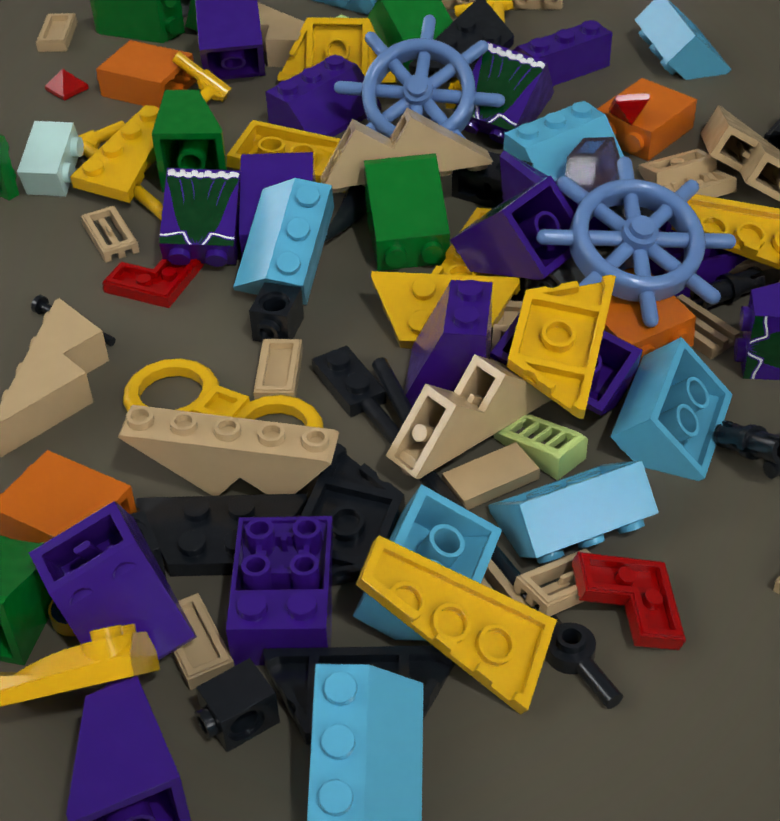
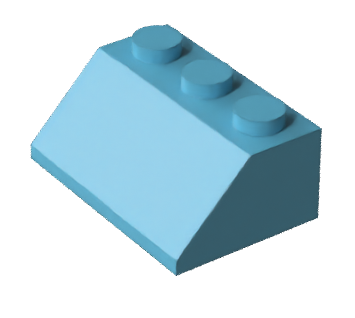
(679, 42)
(554, 136)
(286, 236)
(672, 412)
(576, 510)
(442, 534)
(365, 745)

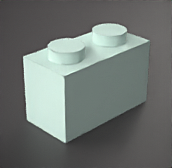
(50, 158)

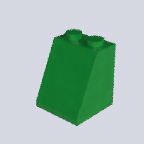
(139, 19)
(403, 20)
(187, 134)
(406, 211)
(22, 601)

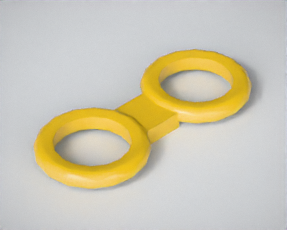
(215, 398)

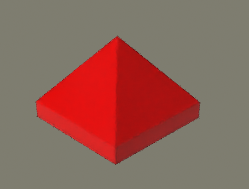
(65, 85)
(628, 106)

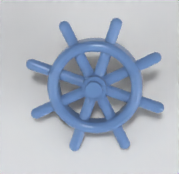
(418, 90)
(638, 239)

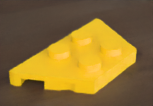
(328, 37)
(413, 296)
(561, 340)

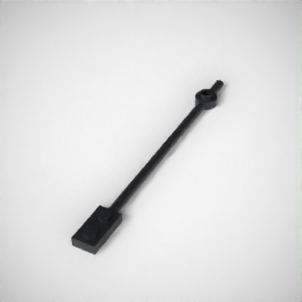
(359, 393)

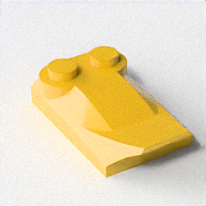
(272, 138)
(110, 656)

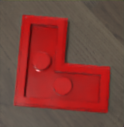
(153, 286)
(641, 588)

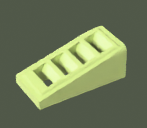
(559, 454)

